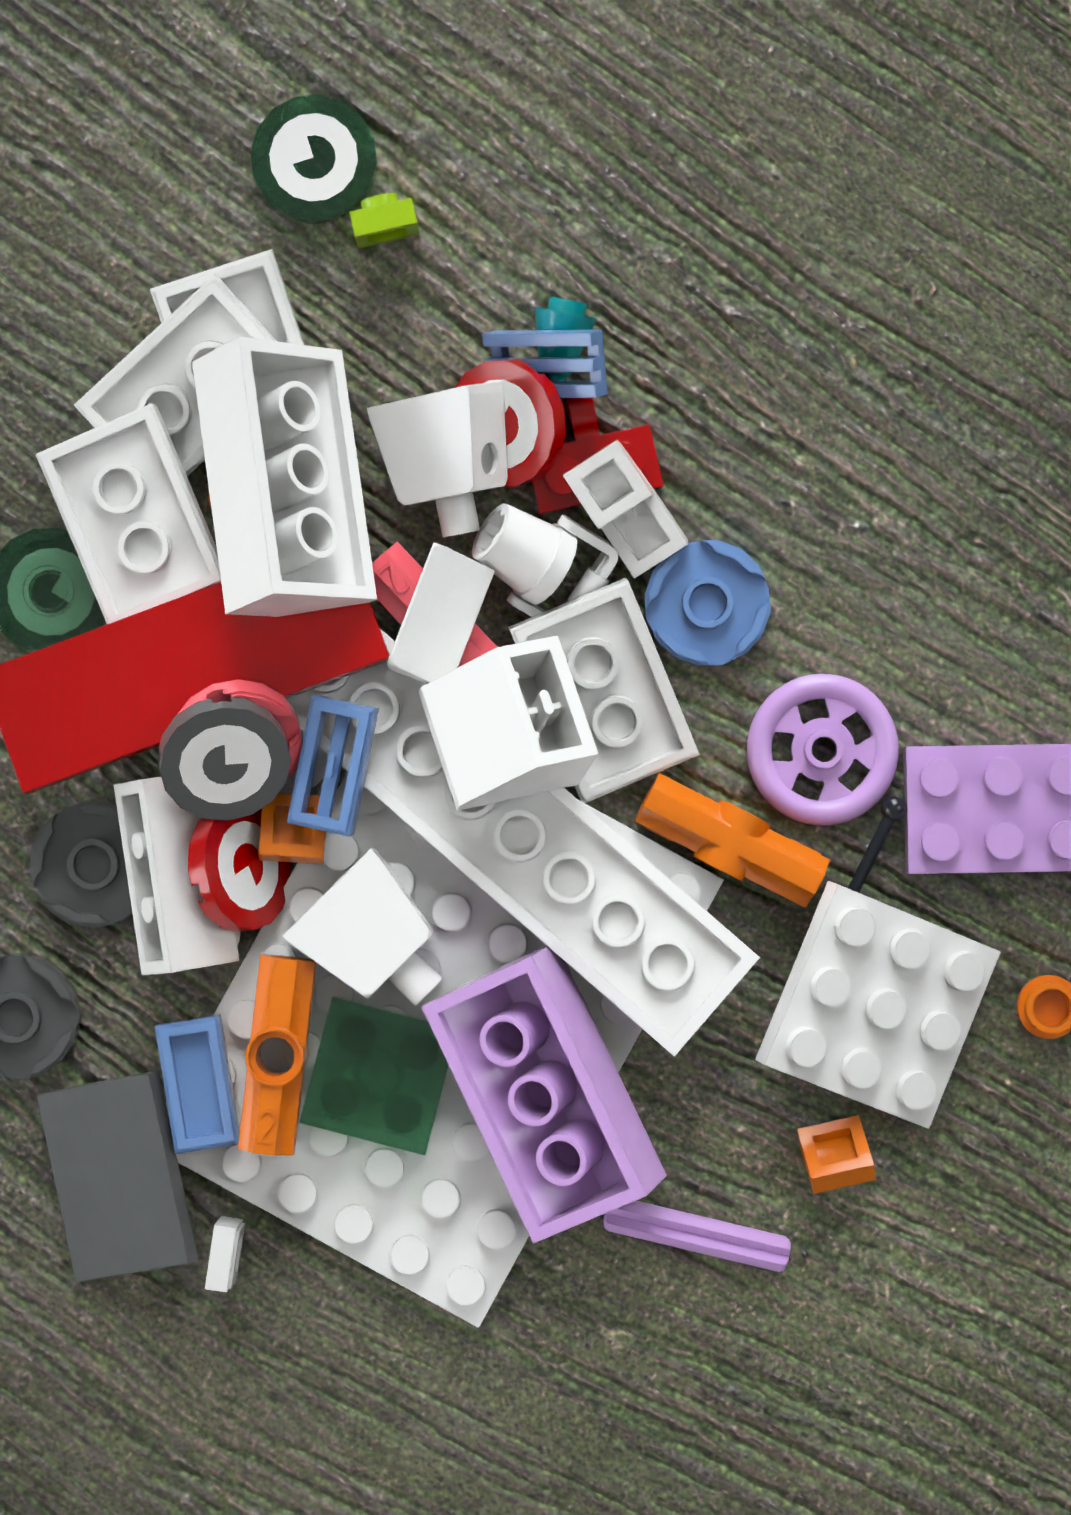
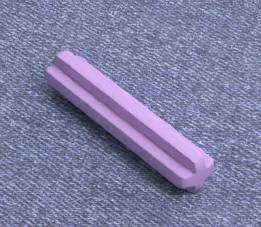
(700, 1235)

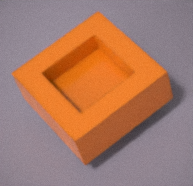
(288, 841)
(836, 1154)

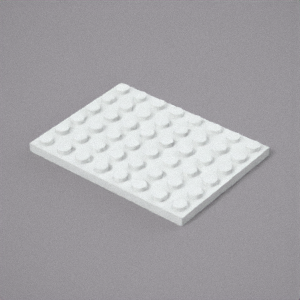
(419, 1219)

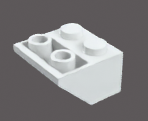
(509, 724)

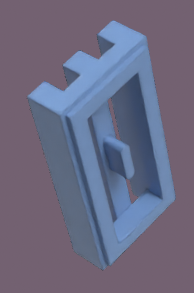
(594, 363)
(357, 770)

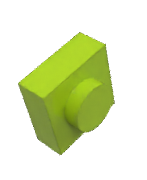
(383, 220)

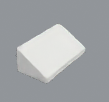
(440, 615)

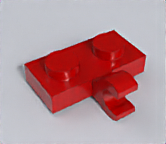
(552, 489)

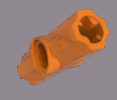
(732, 840)
(274, 1096)

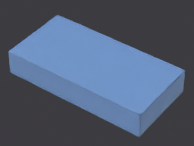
(197, 1084)

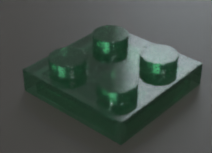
(376, 1076)

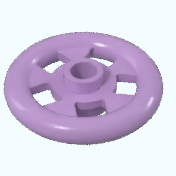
(781, 715)

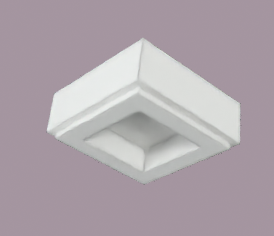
(225, 1254)

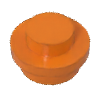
(1045, 1006)

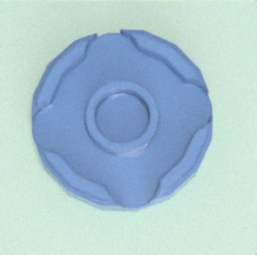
(707, 603)

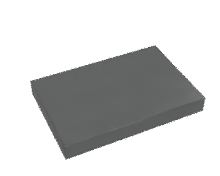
(117, 1177)

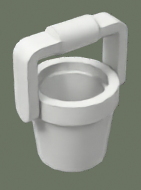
(537, 555)

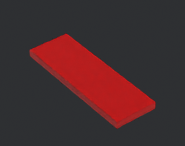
(126, 681)

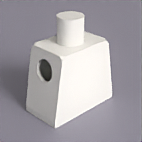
(445, 449)
(368, 932)

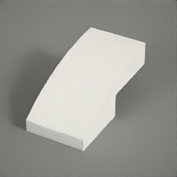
(626, 508)

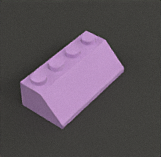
(545, 1093)

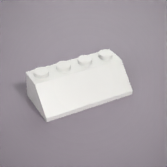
(283, 478)

